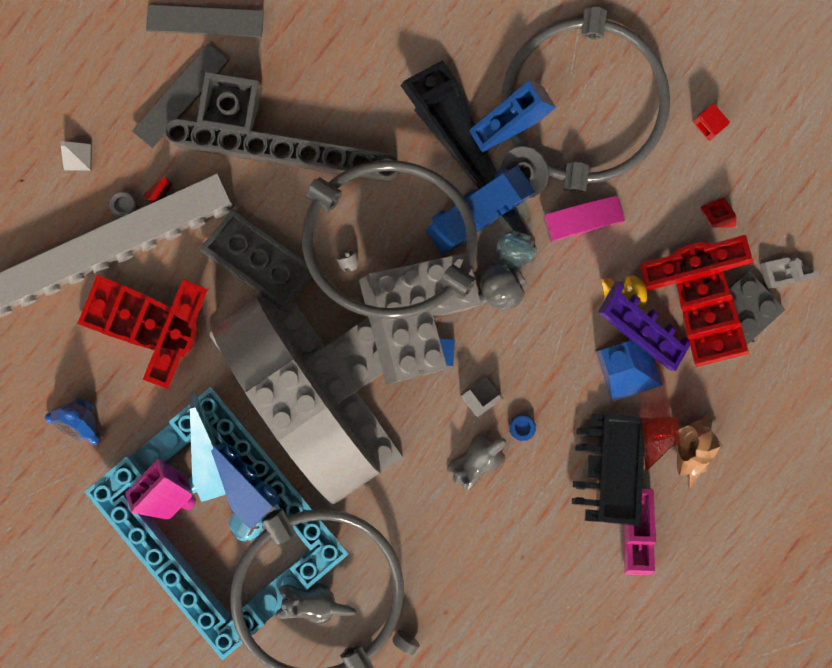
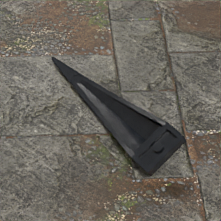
(445, 112)

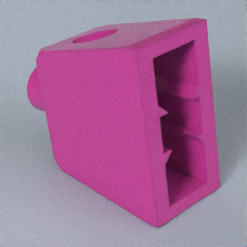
(160, 492)

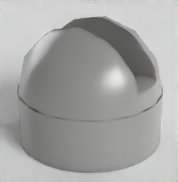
(348, 260)

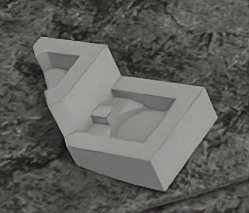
(785, 272)

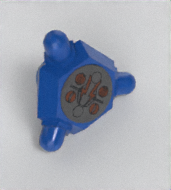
(75, 420)

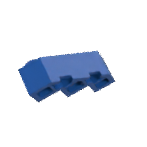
(486, 204)

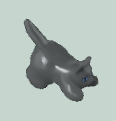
(481, 458)
(313, 604)

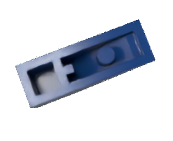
(513, 116)

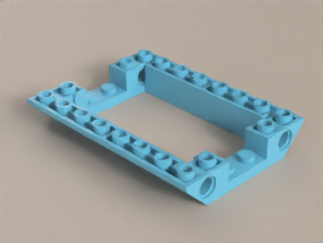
(169, 565)

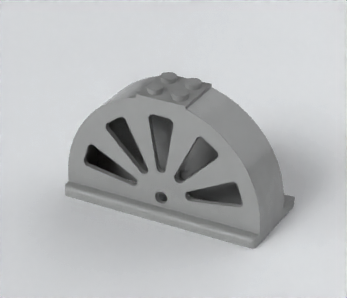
(310, 393)

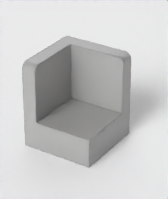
(481, 397)

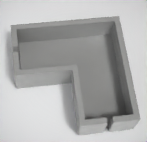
(412, 344)

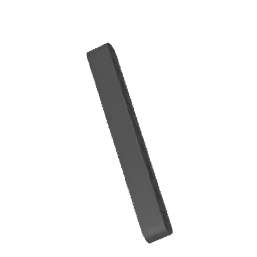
(271, 144)

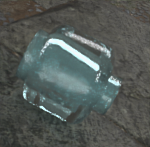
(516, 249)

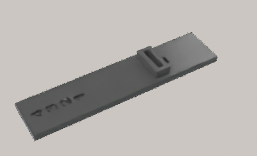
(205, 21)
(179, 95)

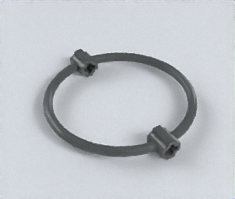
(593, 27)
(454, 280)
(281, 529)

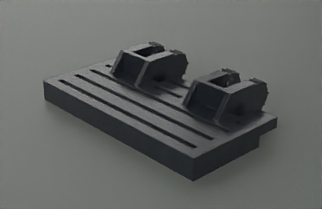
(617, 469)

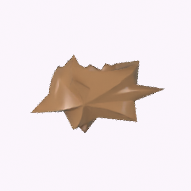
(696, 448)

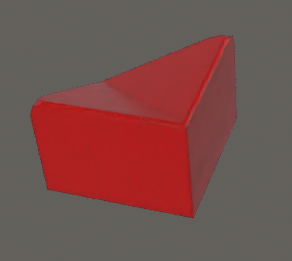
(711, 122)

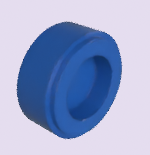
(522, 427)

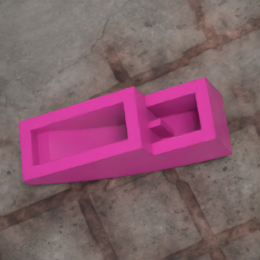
(583, 218)
(640, 540)

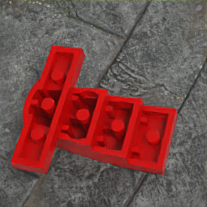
(705, 295)
(146, 322)

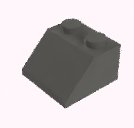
(229, 103)

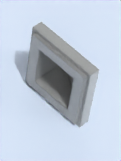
(76, 156)

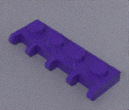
(642, 328)

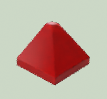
(158, 190)
(719, 214)

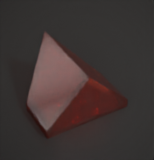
(658, 437)

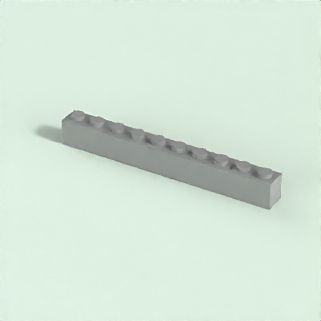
(113, 242)

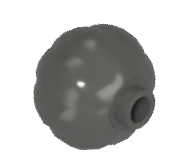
(501, 286)

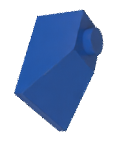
(628, 370)

